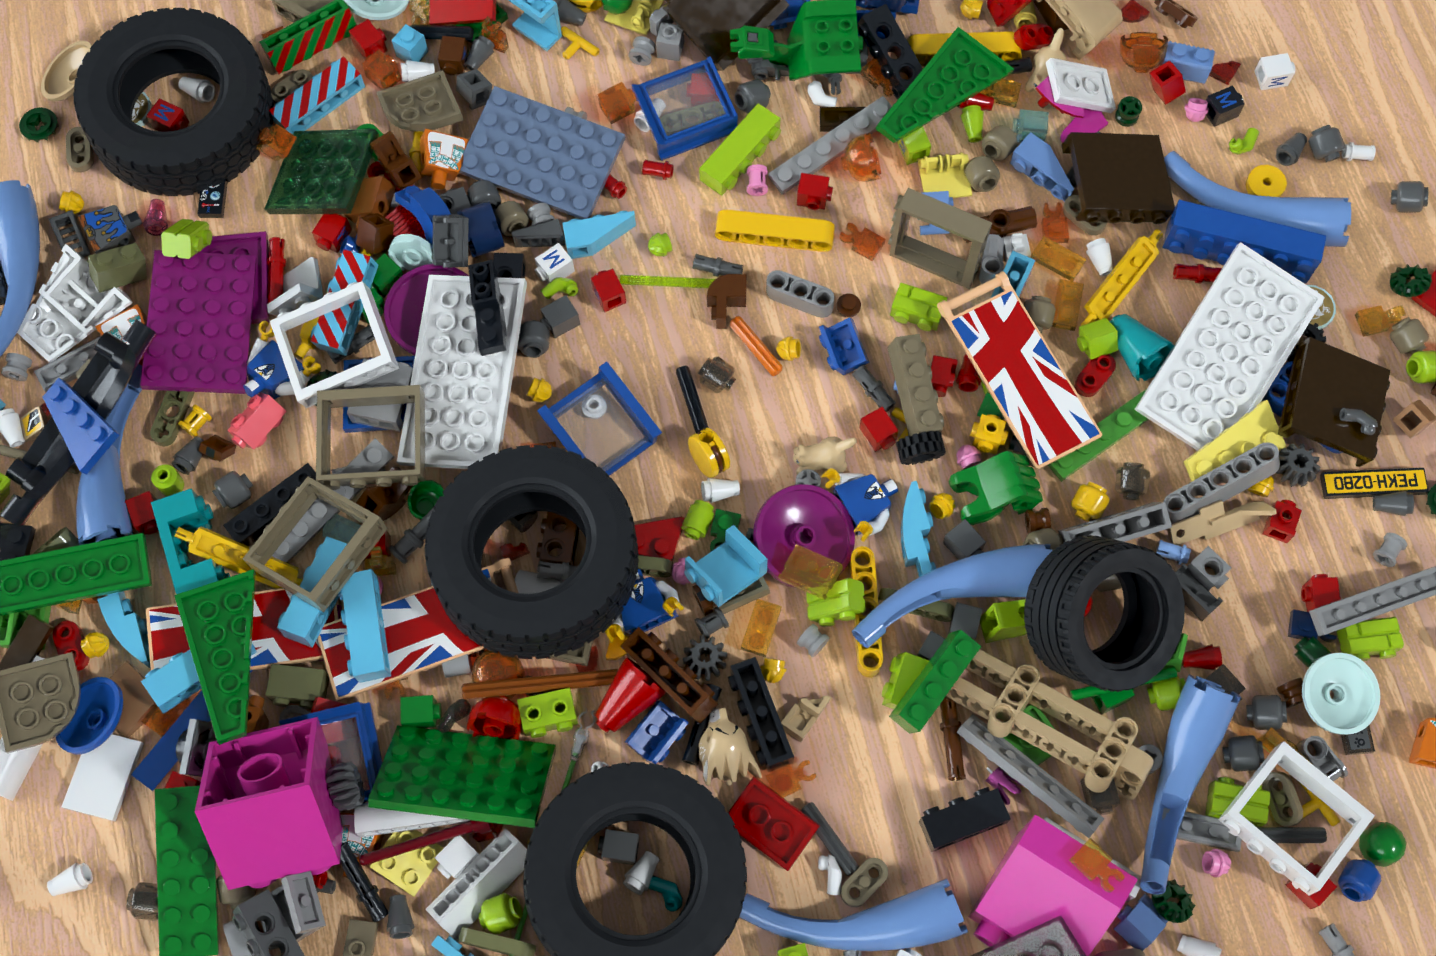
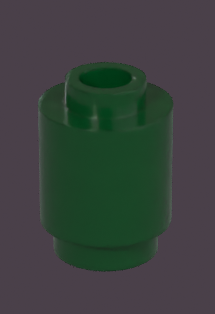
(1310, 650)

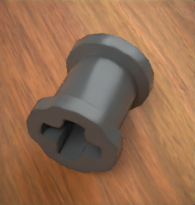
(711, 623)

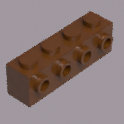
(664, 669)

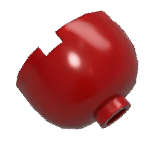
(495, 718)

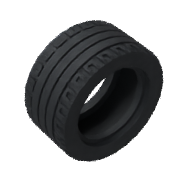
(1149, 620)

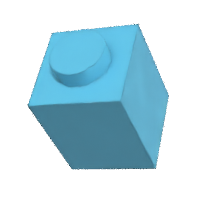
(409, 44)

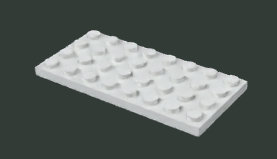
(1229, 349)
(462, 389)

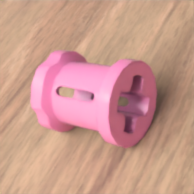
(757, 180)

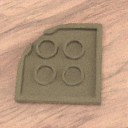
(421, 103)
(38, 701)

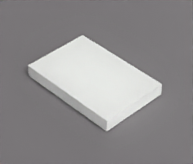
(1080, 85)
(103, 778)

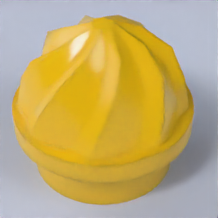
(971, 8)
(71, 201)
(789, 348)
(539, 390)
(1263, 487)
(942, 505)
(95, 644)
(773, 670)

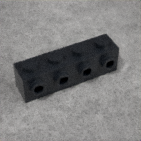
(762, 715)

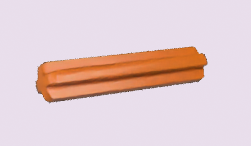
(756, 346)

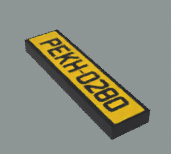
(1373, 482)

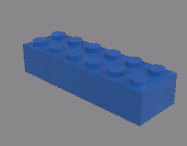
(1215, 233)

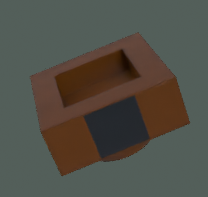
(217, 448)
(705, 605)

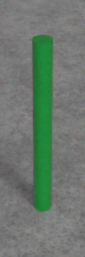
(1090, 691)

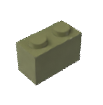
(117, 267)
(296, 685)

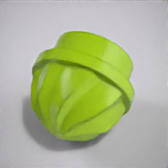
(660, 244)

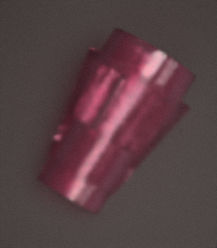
(156, 219)

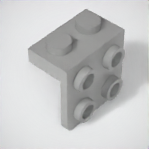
(299, 287)

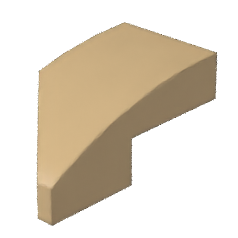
(803, 716)

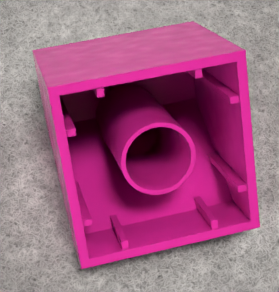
(270, 805)
(1040, 884)

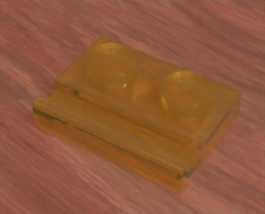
(810, 572)

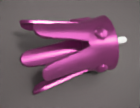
(999, 777)

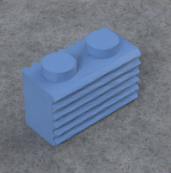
(1190, 61)

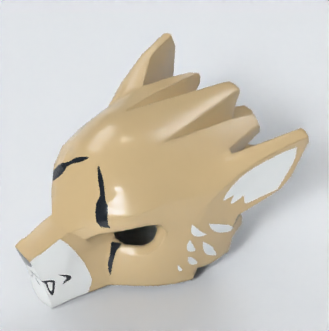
(725, 751)

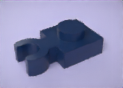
(1302, 625)

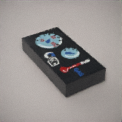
(213, 201)

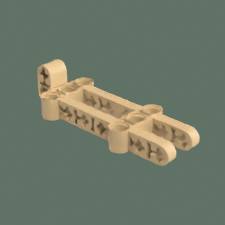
(1130, 764)

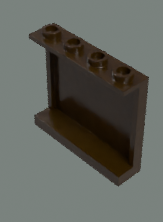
(710, 22)
(1120, 177)
(1323, 384)

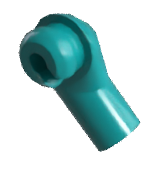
(669, 891)

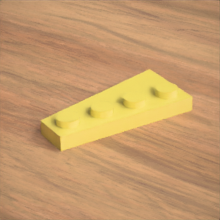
(1251, 430)

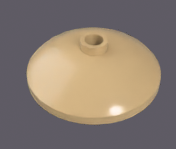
(62, 71)

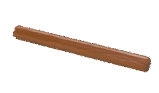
(537, 684)

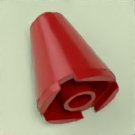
(627, 696)

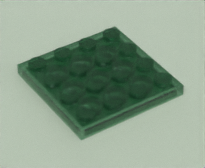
(322, 172)

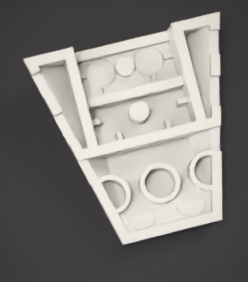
(69, 307)

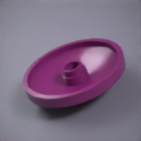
(406, 302)
(805, 518)

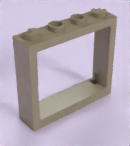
(948, 219)
(368, 397)
(344, 564)

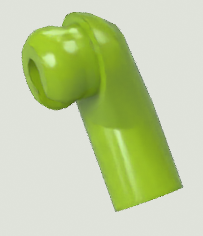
(1246, 144)
(561, 285)

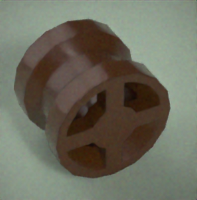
(1037, 519)
(1292, 692)

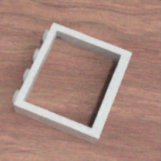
(351, 377)
(1320, 786)

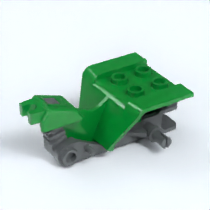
(819, 43)

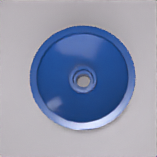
(95, 718)

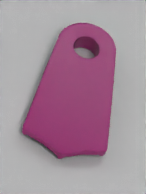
(1091, 123)

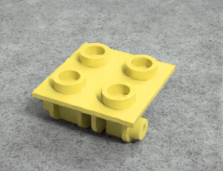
(636, 17)
(945, 174)
(410, 868)

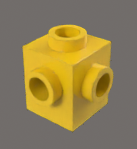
(989, 433)

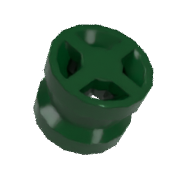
(1127, 105)

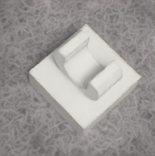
(1016, 242)

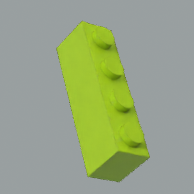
(740, 149)

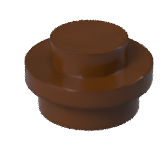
(848, 305)

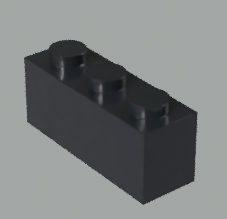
(964, 818)

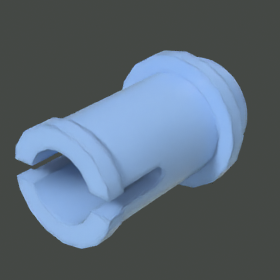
(1173, 552)

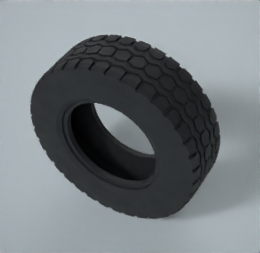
(154, 48)
(518, 484)
(650, 796)

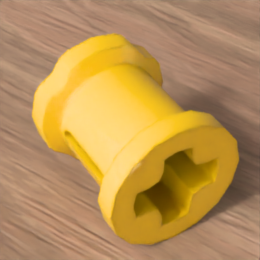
(195, 420)

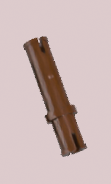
(950, 726)

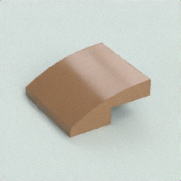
(136, 699)

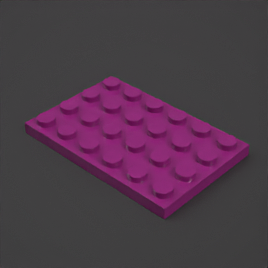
(200, 322)

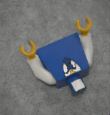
(267, 369)
(863, 498)
(648, 607)

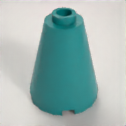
(1140, 347)

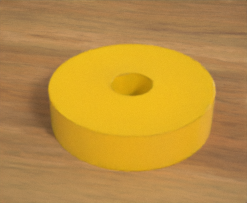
(1270, 175)

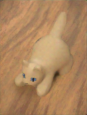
(1040, 59)
(826, 454)

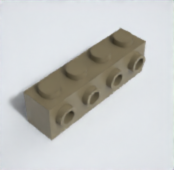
(915, 385)

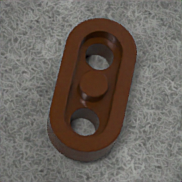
(1183, 16)

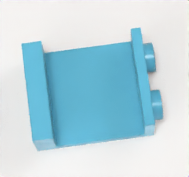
(539, 21)
(727, 568)

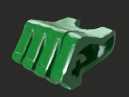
(997, 484)

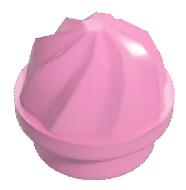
(1196, 109)
(968, 456)
(678, 572)
(1216, 862)

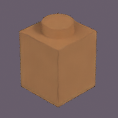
(1414, 418)

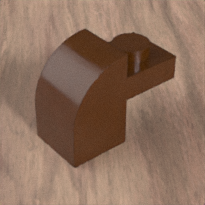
(394, 161)
(726, 292)
(384, 500)

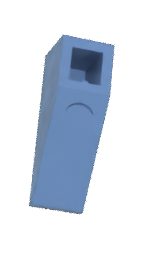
(1039, 163)

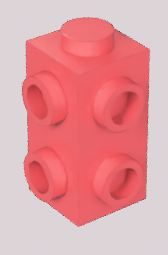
(256, 421)

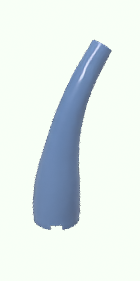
(1314, 214)
(17, 255)
(101, 494)
(986, 574)
(1192, 739)
(902, 923)

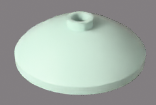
(377, 8)
(1354, 690)

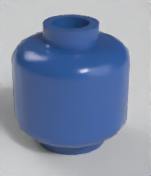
(1359, 880)

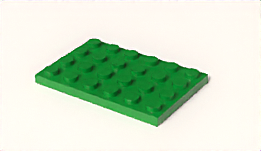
(463, 776)

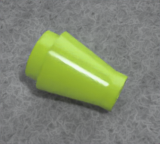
(972, 120)

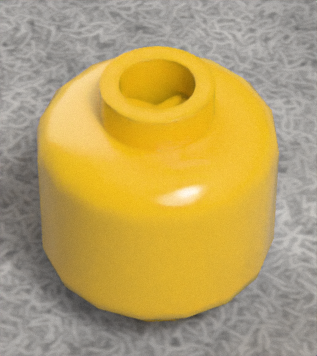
(1090, 501)

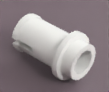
(1360, 152)

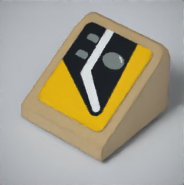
(33, 423)

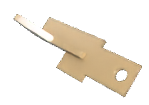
(1215, 521)

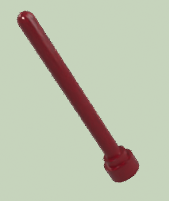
(425, 840)

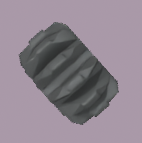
(1291, 471)
(716, 657)
(345, 786)

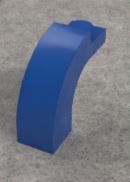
(423, 206)

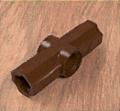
(1012, 221)

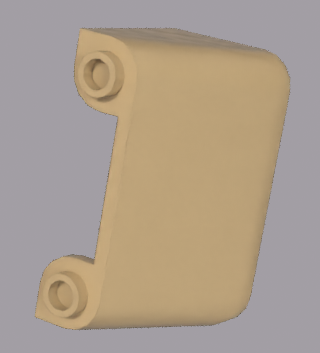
(1088, 21)

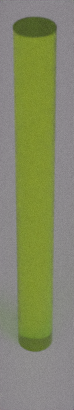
(665, 281)

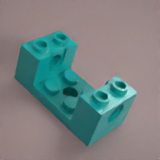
(188, 512)

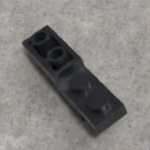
(488, 308)

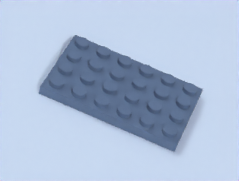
(541, 153)

